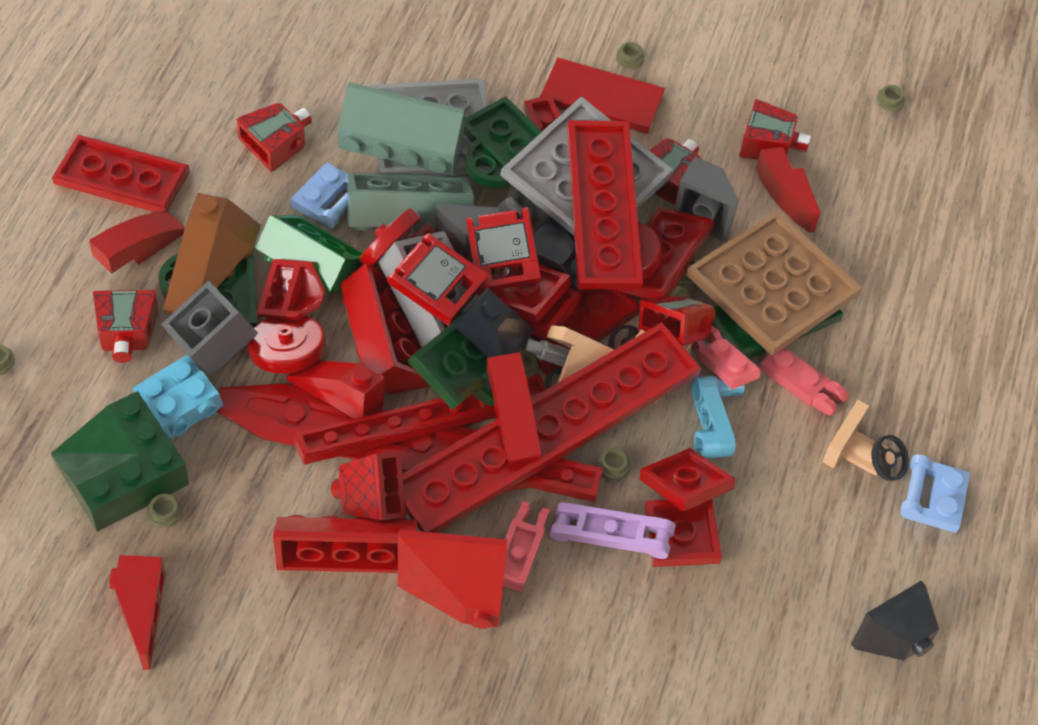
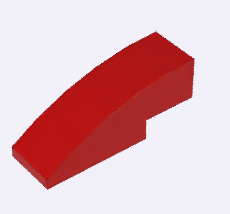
(788, 187)
(135, 239)
(513, 407)

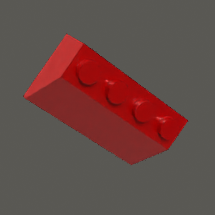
(381, 329)
(338, 544)

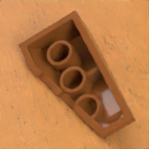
(211, 247)

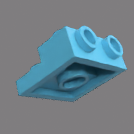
(179, 396)

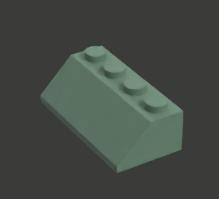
(401, 129)
(383, 197)

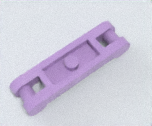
(612, 529)

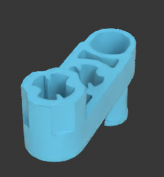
(717, 436)

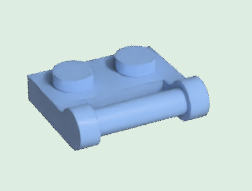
(319, 193)
(945, 498)

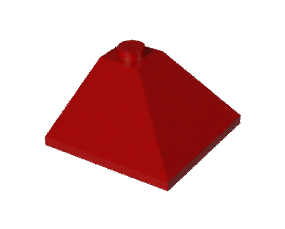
(454, 574)

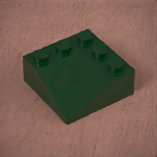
(120, 462)

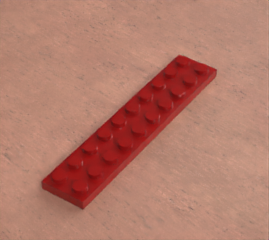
(565, 419)

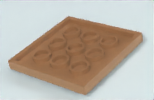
(774, 282)

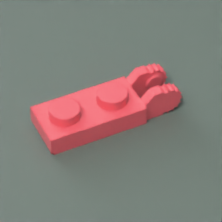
(725, 360)
(804, 381)
(523, 546)

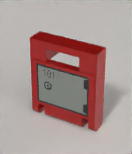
(504, 243)
(432, 273)

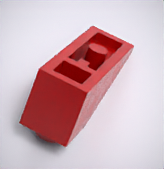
(343, 386)
(139, 593)

